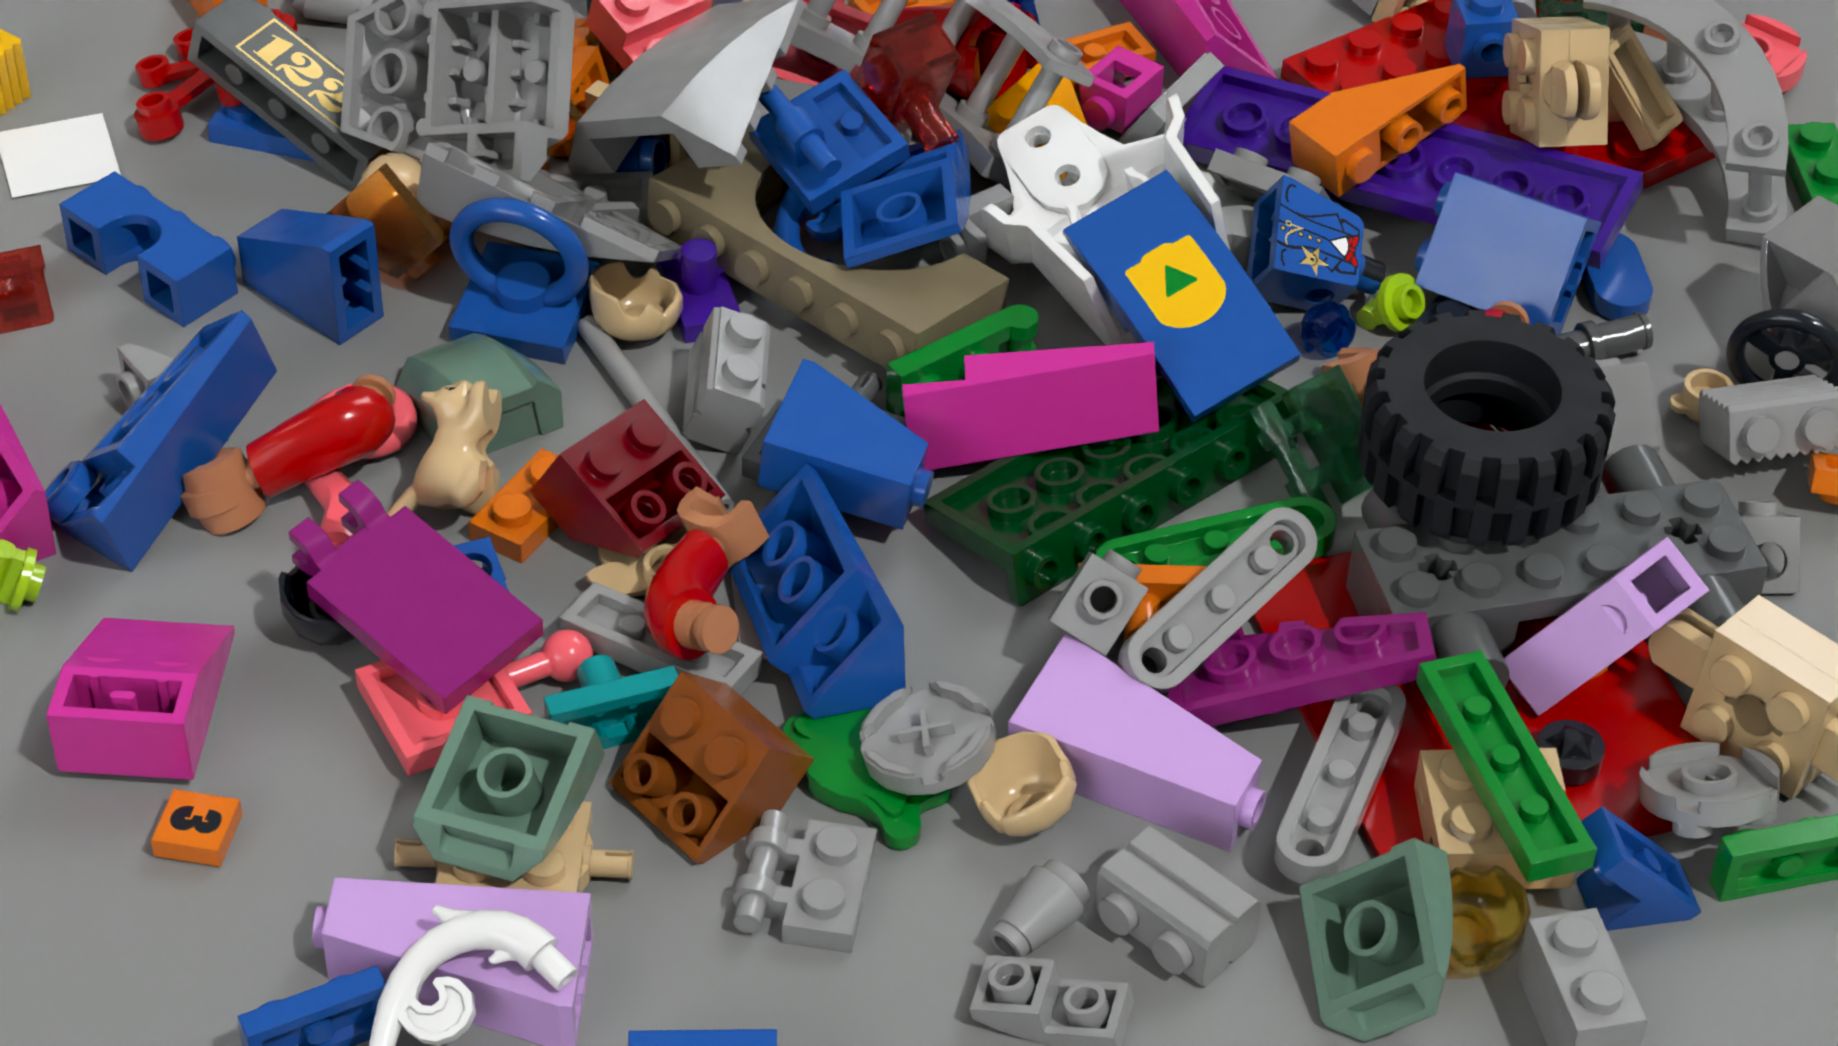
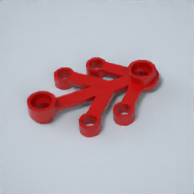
(159, 112)

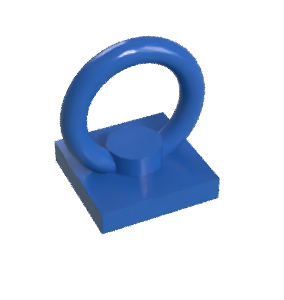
(521, 293)

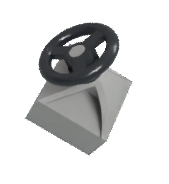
(1797, 297)

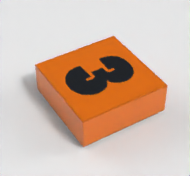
(196, 827)

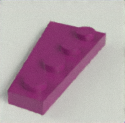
(1304, 666)

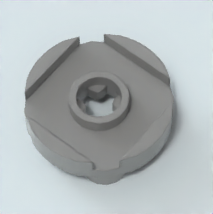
(1708, 789)

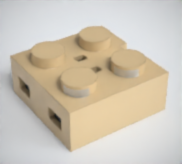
(1459, 822)

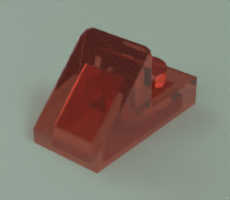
(23, 290)

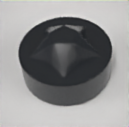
(1578, 749)

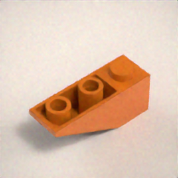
(1372, 124)

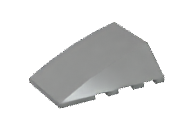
(691, 85)
(456, 179)

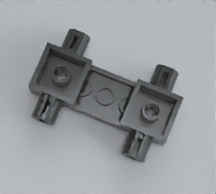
(1483, 592)

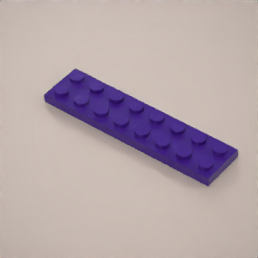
(1255, 115)

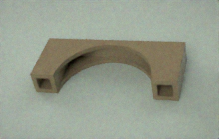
(865, 309)

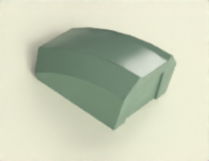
(528, 394)
(505, 789)
(1381, 940)

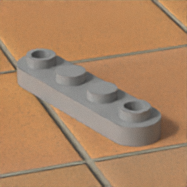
(1219, 599)
(1338, 784)

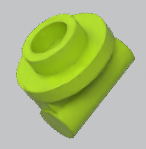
(1395, 305)
(19, 575)

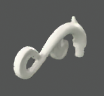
(460, 931)

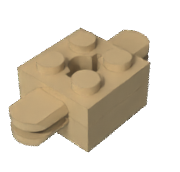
(1557, 81)
(1753, 662)

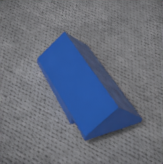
(166, 434)
(821, 604)

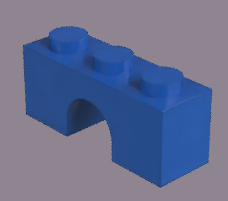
(179, 262)

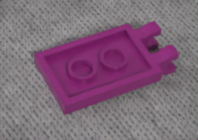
(413, 598)

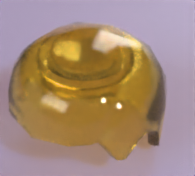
(1487, 919)

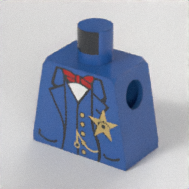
(1308, 248)

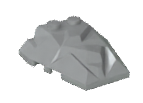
(462, 75)

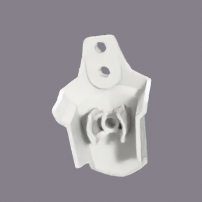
(1102, 174)

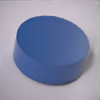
(69, 490)

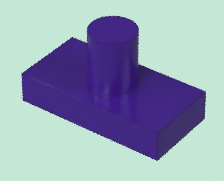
(700, 284)

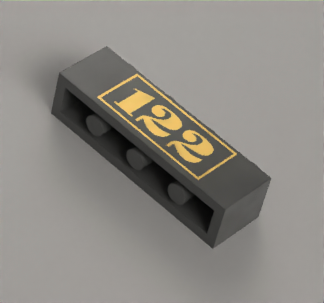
(281, 82)

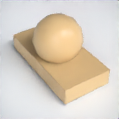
(1638, 91)

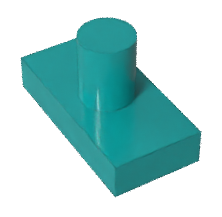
(609, 703)

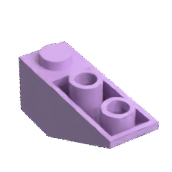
(1604, 625)

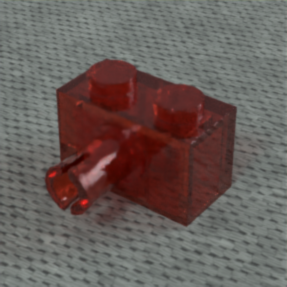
(908, 76)

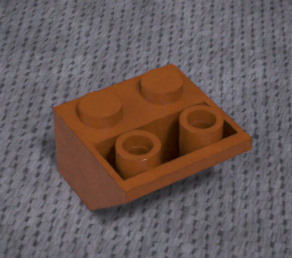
(709, 767)

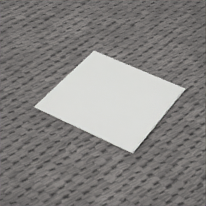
(57, 155)

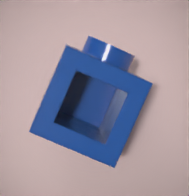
(1477, 35)

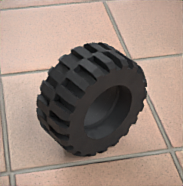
(1474, 478)

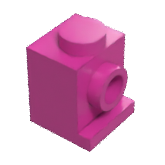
(1113, 103)

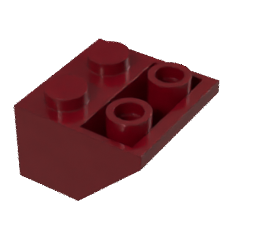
(622, 484)

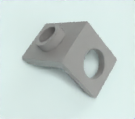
(1775, 527)

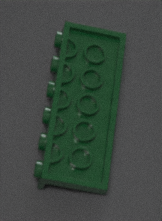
(1054, 506)

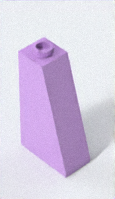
(1141, 748)
(381, 919)

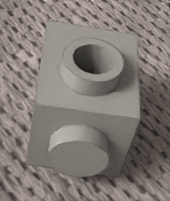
(1099, 600)

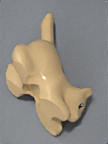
(456, 466)

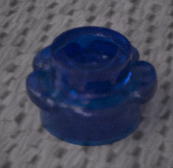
(1327, 329)

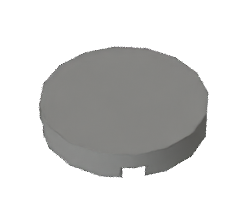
(927, 738)

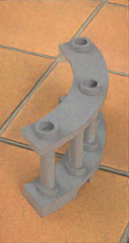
(1055, 55)
(1725, 99)

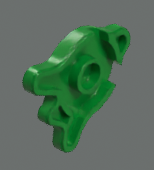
(843, 782)

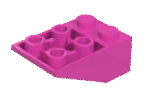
(138, 698)

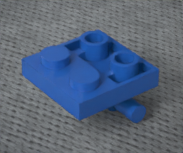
(827, 140)

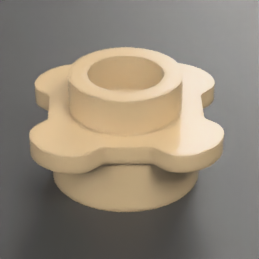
(1688, 399)

